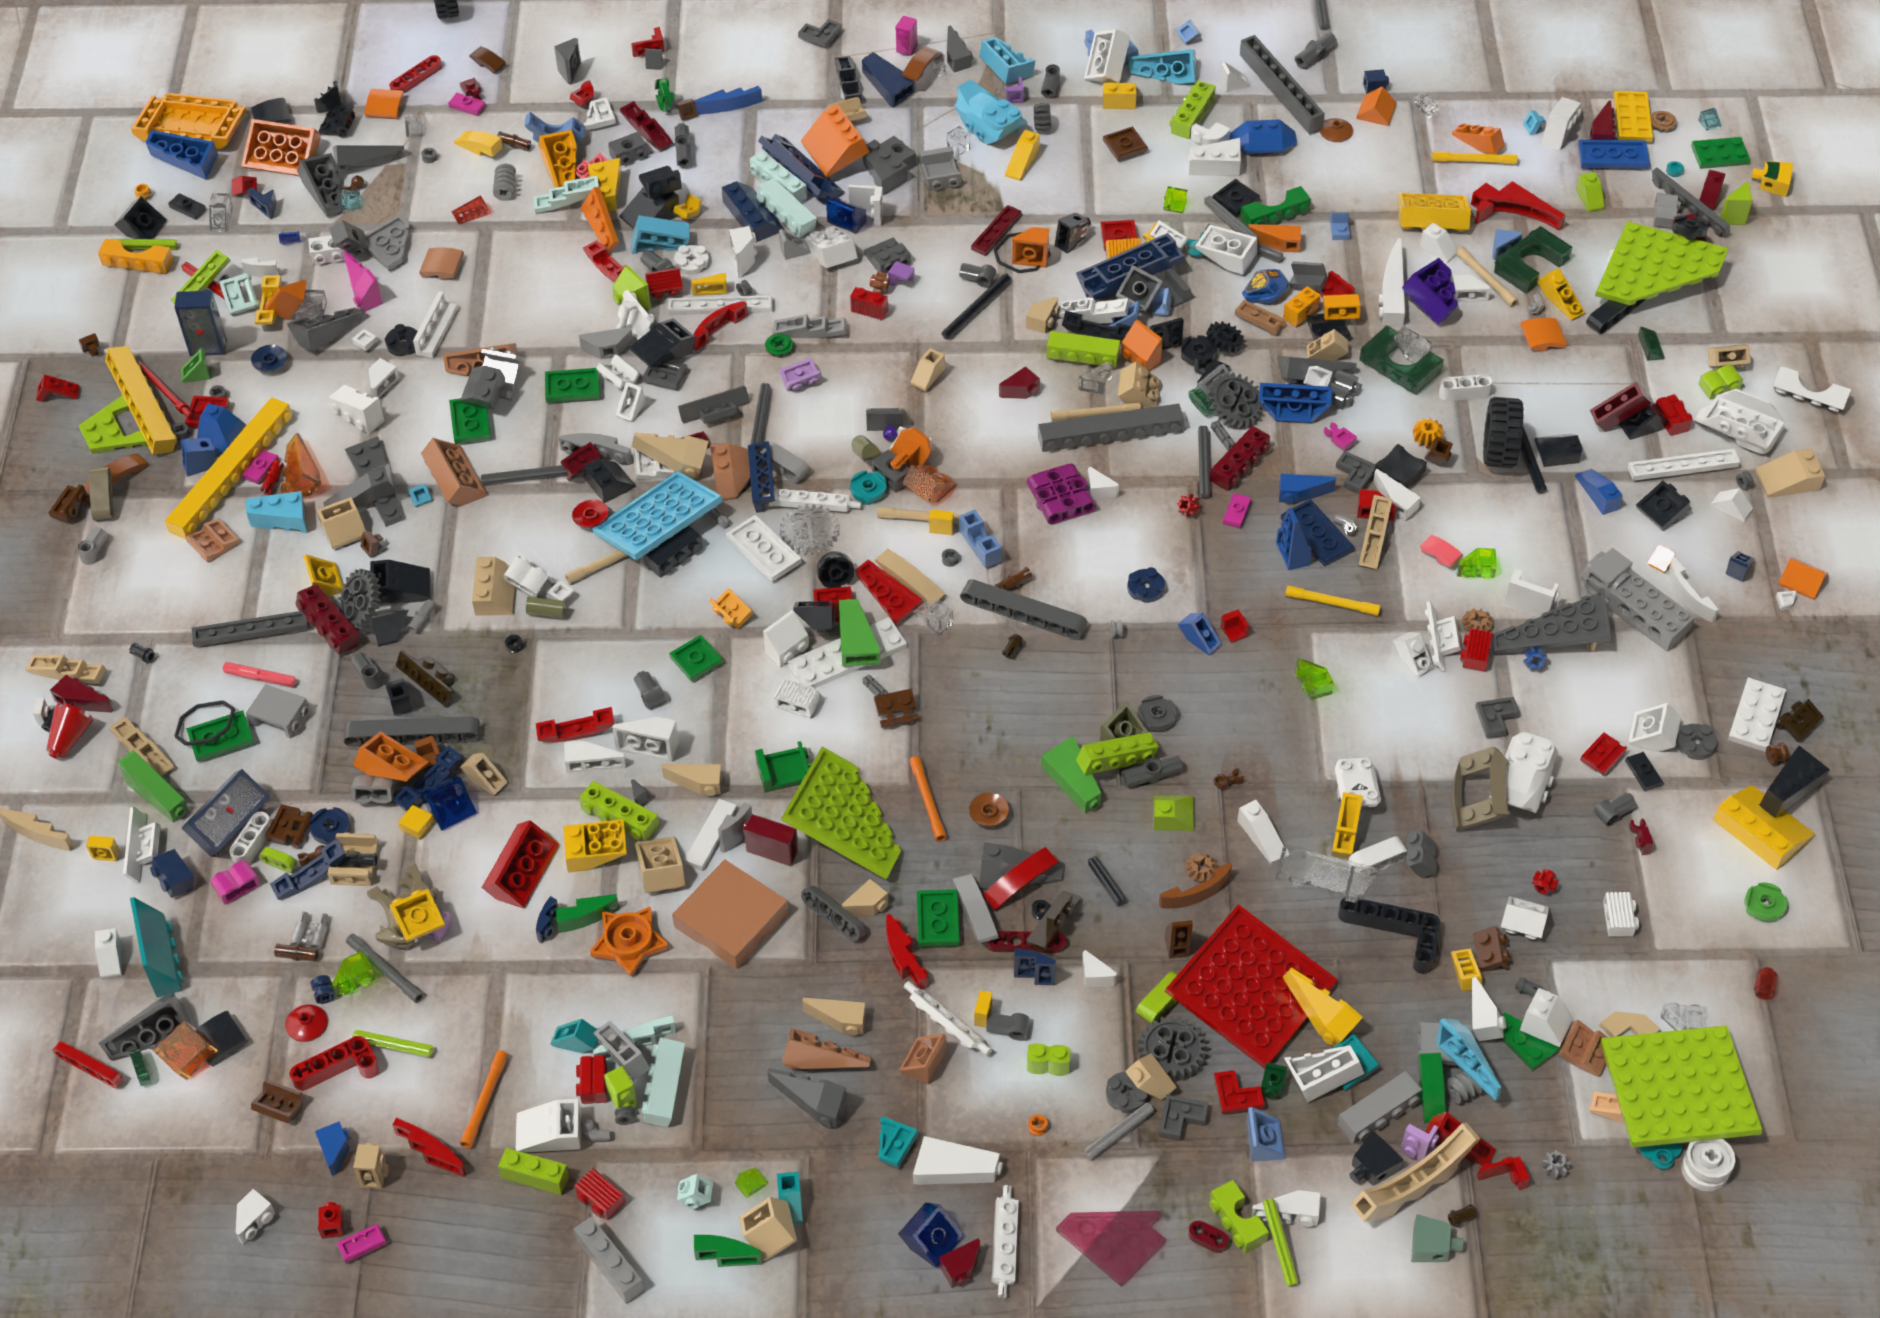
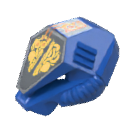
(1268, 280)

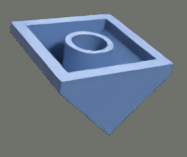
(1264, 1136)

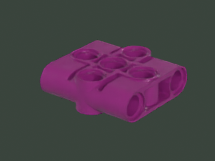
(1061, 493)

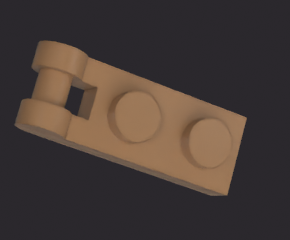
(1260, 317)

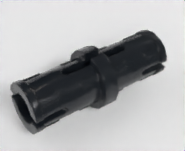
(369, 860)

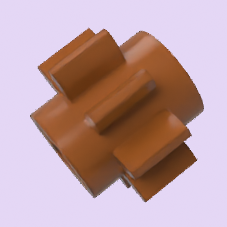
(879, 282)

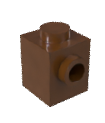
(1439, 451)

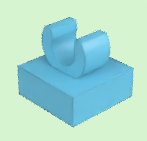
(1533, 122)

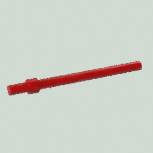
(181, 406)

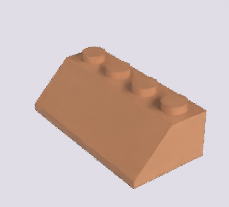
(453, 472)

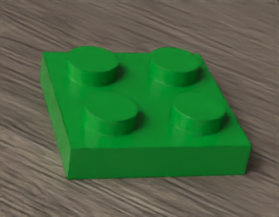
(695, 658)

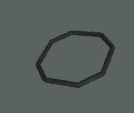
(1008, 266)
(209, 739)

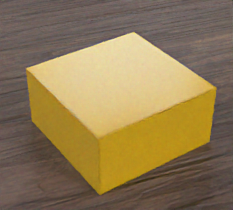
(941, 522)
(416, 822)
(103, 848)
(983, 1008)

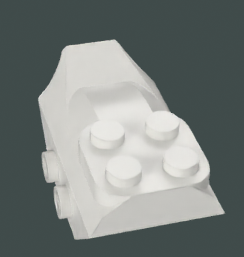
(1744, 417)
(1529, 770)

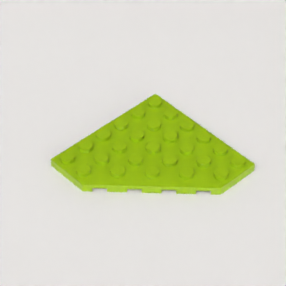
(1656, 262)
(840, 814)

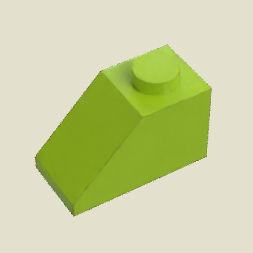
(1590, 191)

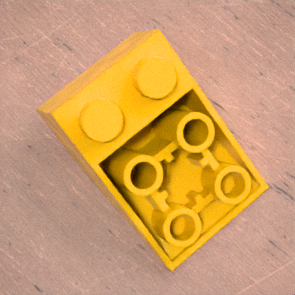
(593, 844)

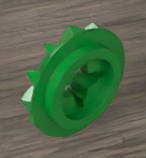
(778, 339)

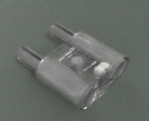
(309, 933)

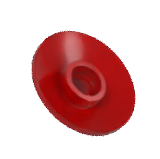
(590, 513)
(306, 1030)

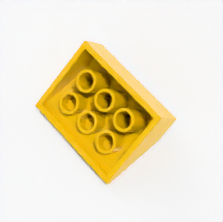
(1441, 209)
(1768, 837)

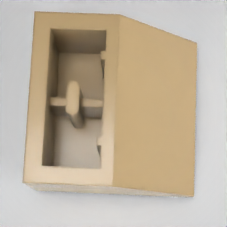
(1138, 385)
(341, 523)
(769, 1227)

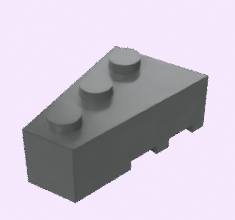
(884, 167)

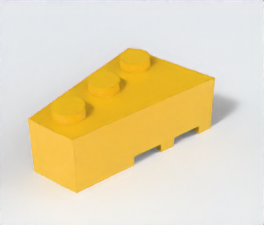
(609, 178)

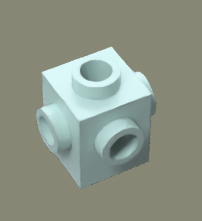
(695, 1191)

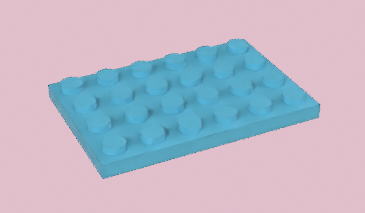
(657, 515)

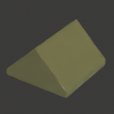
(1122, 723)

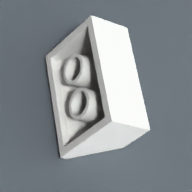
(1107, 56)

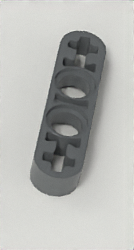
(851, 926)

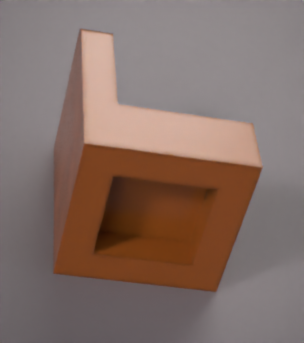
(428, 750)

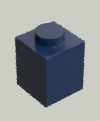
(1375, 79)

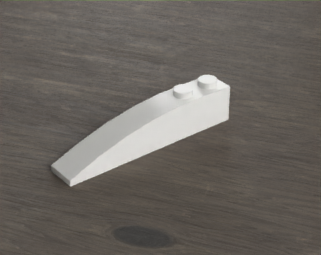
(1392, 295)

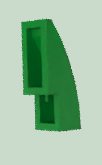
(585, 912)
(1432, 1085)
(726, 1251)

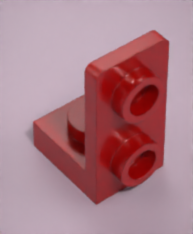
(656, 42)
(56, 385)
(1514, 1165)

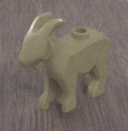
(392, 934)

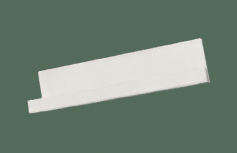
(434, 326)

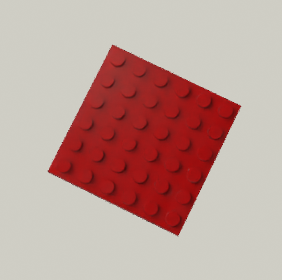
(1240, 985)

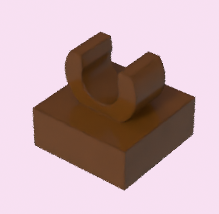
(687, 109)
(89, 344)
(370, 543)

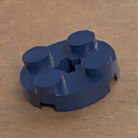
(1146, 576)
(322, 817)

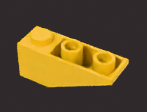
(1561, 294)

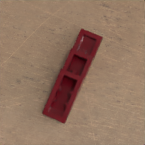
(647, 127)

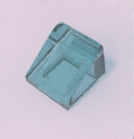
(1709, 119)
(351, 199)

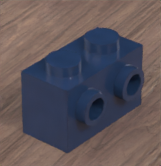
(172, 873)

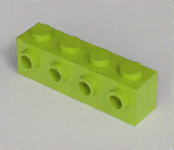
(1192, 109)
(1082, 348)
(1116, 753)
(612, 806)

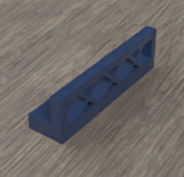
(757, 473)

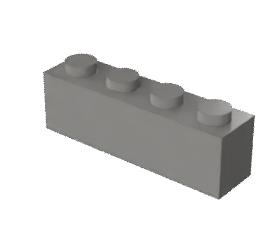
(1379, 1107)
(608, 1260)

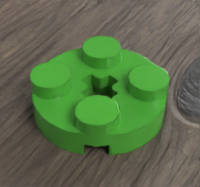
(1761, 911)

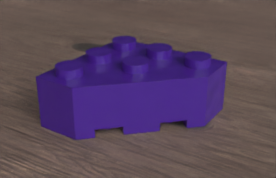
(1433, 290)

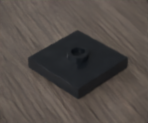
(1235, 196)

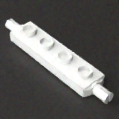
(794, 498)
(942, 1015)
(1005, 1241)

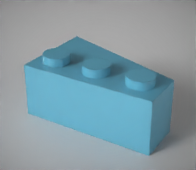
(1005, 61)
(658, 234)
(278, 511)

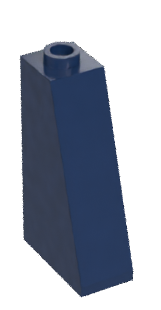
(887, 79)

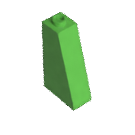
(857, 639)
(1063, 768)
(152, 786)

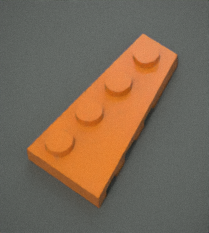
(599, 219)

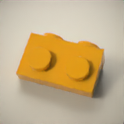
(732, 608)

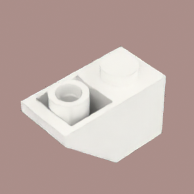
(1413, 652)
(252, 1214)

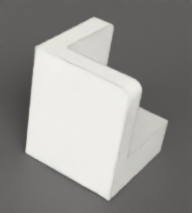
(1317, 376)

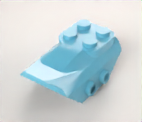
(986, 114)

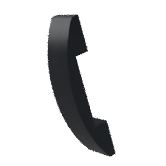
(1075, 324)

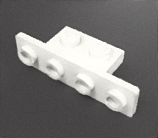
(1444, 636)
(140, 845)

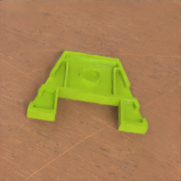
(103, 432)

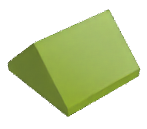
(1737, 206)

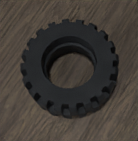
(1503, 432)

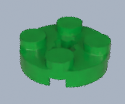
(664, 95)

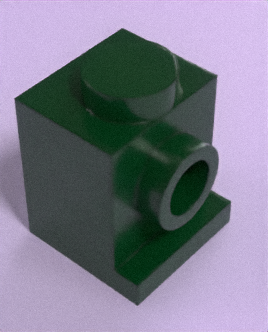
(1273, 1080)

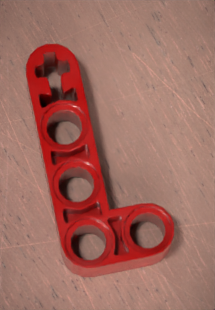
(304, 1079)

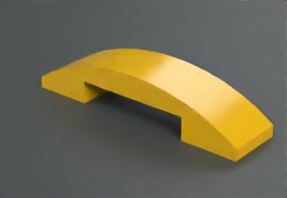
(269, 287)

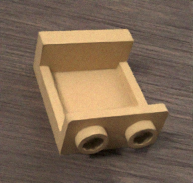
(348, 875)

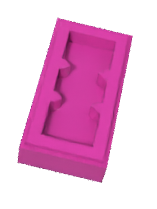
(467, 104)
(259, 467)
(1236, 510)
(361, 1243)

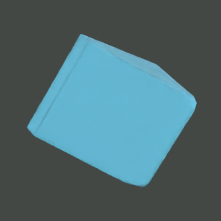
(419, 495)

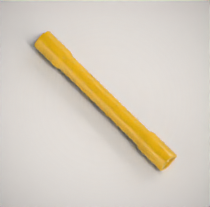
(1468, 157)
(1363, 607)

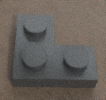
(820, 36)
(1359, 470)
(1493, 711)
(1178, 1110)

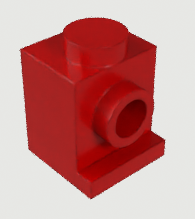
(330, 1220)

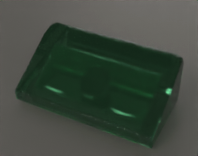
(1650, 344)

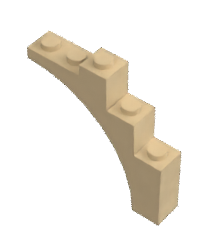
(1435, 1168)

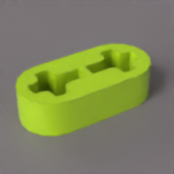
(278, 859)

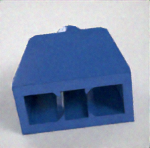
(199, 454)

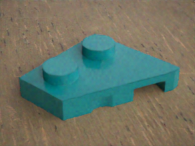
(895, 1141)

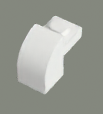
(1205, 136)

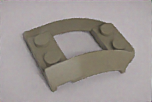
(1486, 810)

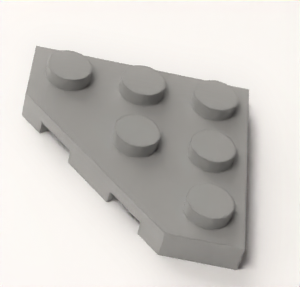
(389, 242)

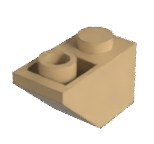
(1042, 315)
(1328, 347)
(928, 369)

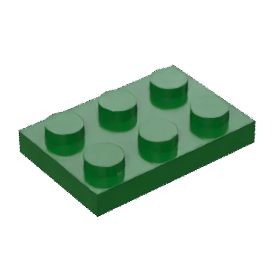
(1720, 152)
(572, 385)
(469, 422)
(235, 738)
(937, 918)

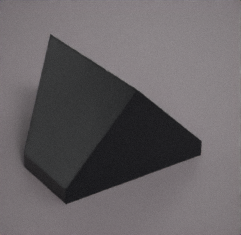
(330, 100)
(388, 626)

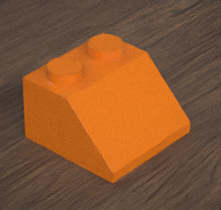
(1031, 247)
(1142, 346)

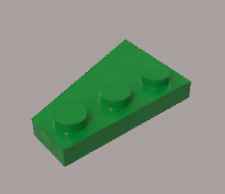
(1527, 1047)

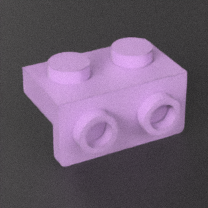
(799, 373)
(1418, 1143)

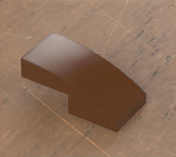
(489, 59)

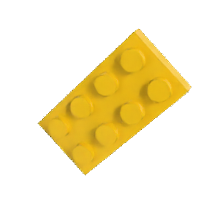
(1632, 115)

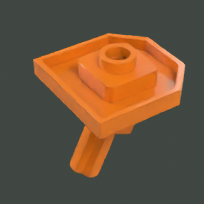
(911, 448)

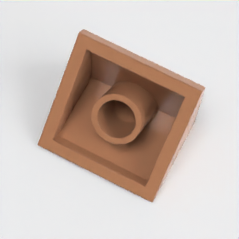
(924, 1057)

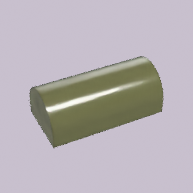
(864, 447)
(546, 607)

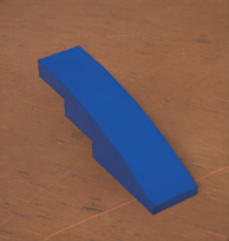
(723, 102)

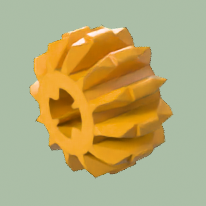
(1426, 431)

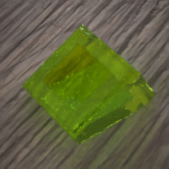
(750, 1182)

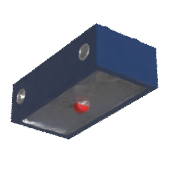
(200, 322)
(225, 812)

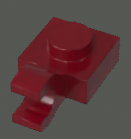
(471, 88)
(1643, 839)

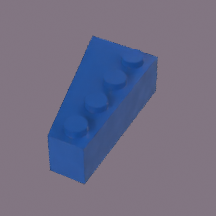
(184, 152)

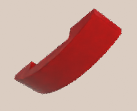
(602, 260)
(714, 321)
(575, 729)
(1019, 877)

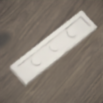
(708, 836)

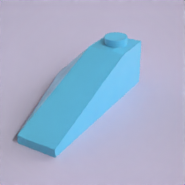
(1171, 66)
(1463, 1049)

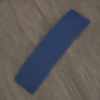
(445, 766)
(310, 874)

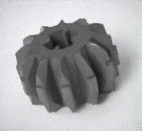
(1042, 117)

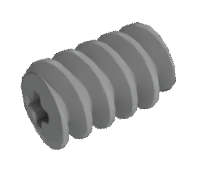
(504, 181)
(1462, 1086)

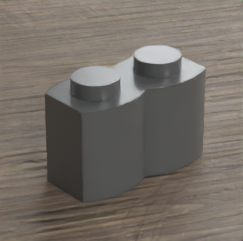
(1343, 387)
(1421, 853)

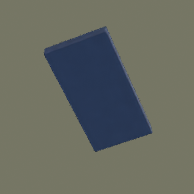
(1321, 534)

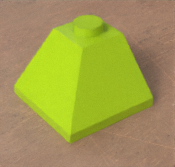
(632, 282)
(1173, 812)

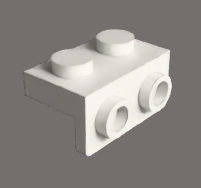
(618, 371)

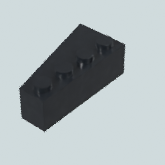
(1794, 782)

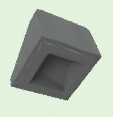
(653, 59)
(639, 793)

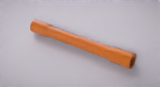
(936, 824)
(472, 1128)

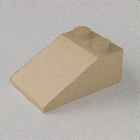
(1791, 474)
(660, 864)

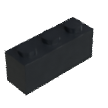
(673, 551)

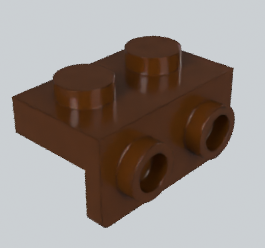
(68, 503)
(1492, 949)
(278, 1101)

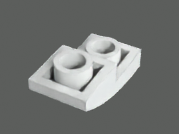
(258, 268)

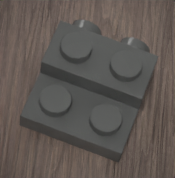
(886, 253)

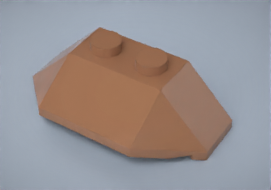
(730, 469)

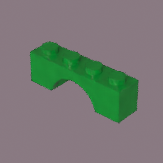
(1295, 203)

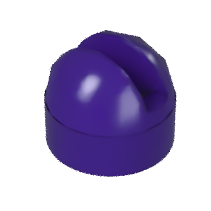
(890, 433)

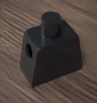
(1375, 1161)

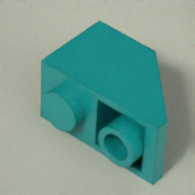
(789, 1191)

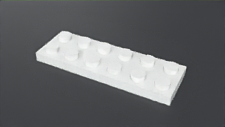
(825, 662)

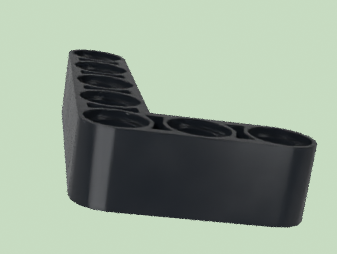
(1397, 924)

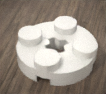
(697, 253)

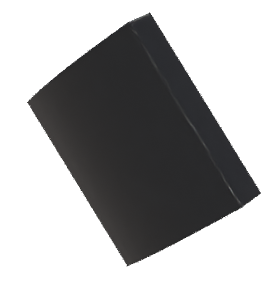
(272, 110)
(1319, 326)
(224, 1035)

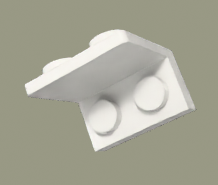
(868, 198)

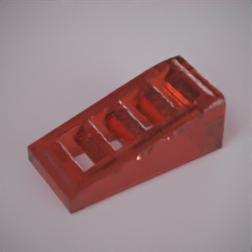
(478, 204)

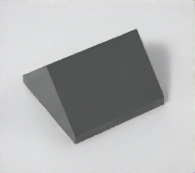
(568, 59)
(1139, 287)
(880, 418)

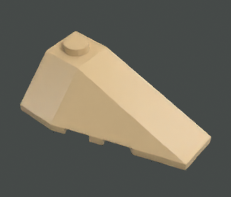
(675, 453)

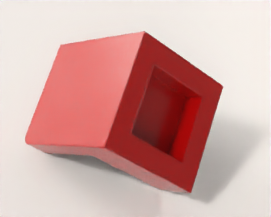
(242, 184)
(1234, 626)

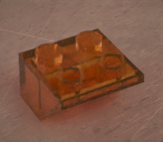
(928, 482)
(185, 1050)

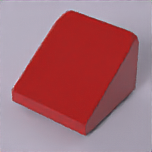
(1484, 211)

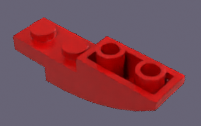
(901, 953)

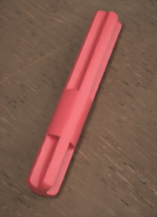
(259, 674)

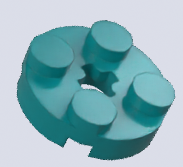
(868, 495)

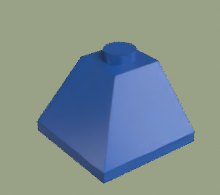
(219, 425)

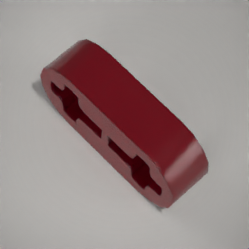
(1208, 1236)

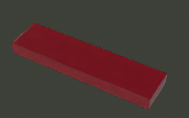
(996, 230)

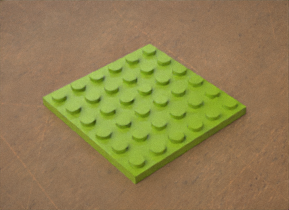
(1680, 1086)

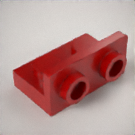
(1336, 286)

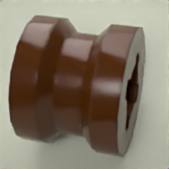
(1777, 753)

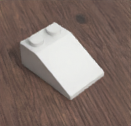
(1228, 248)
(648, 737)

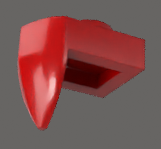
(584, 94)

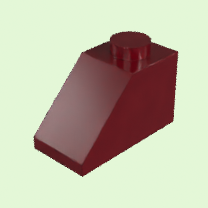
(1712, 188)
(1020, 385)
(960, 1263)

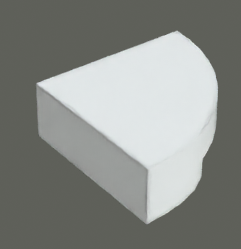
(1785, 599)

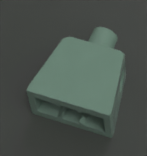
(1433, 1240)

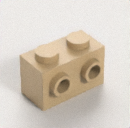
(1729, 355)
(370, 1166)

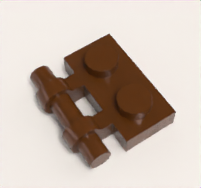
(896, 702)
(283, 825)

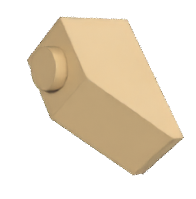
(483, 773)
(867, 900)
(1151, 1077)

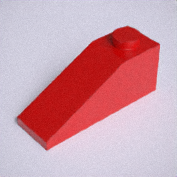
(1447, 1124)

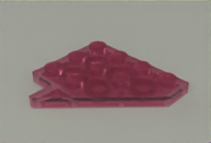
(1114, 1240)

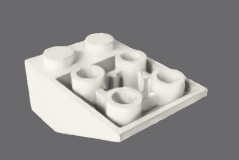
(832, 246)
(549, 1127)

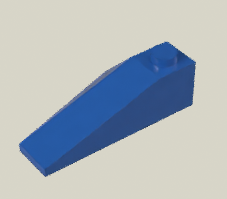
(1292, 542)

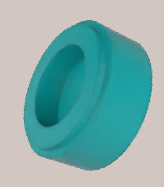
(1674, 169)

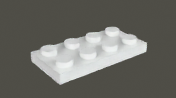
(763, 548)
(1756, 714)

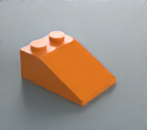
(388, 759)

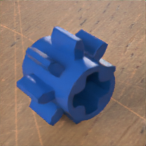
(1539, 663)

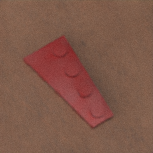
(888, 592)

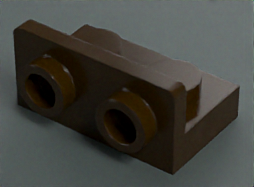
(1800, 719)

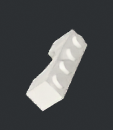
(1788, 380)

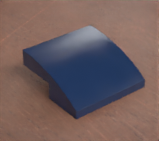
(1034, 965)

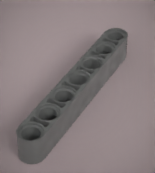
(1023, 609)
(411, 730)

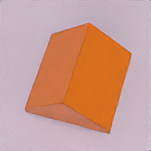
(1377, 107)
(287, 299)
(1802, 578)

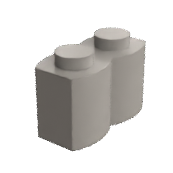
(1665, 209)
(375, 789)

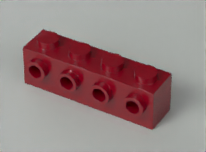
(1240, 458)
(327, 619)

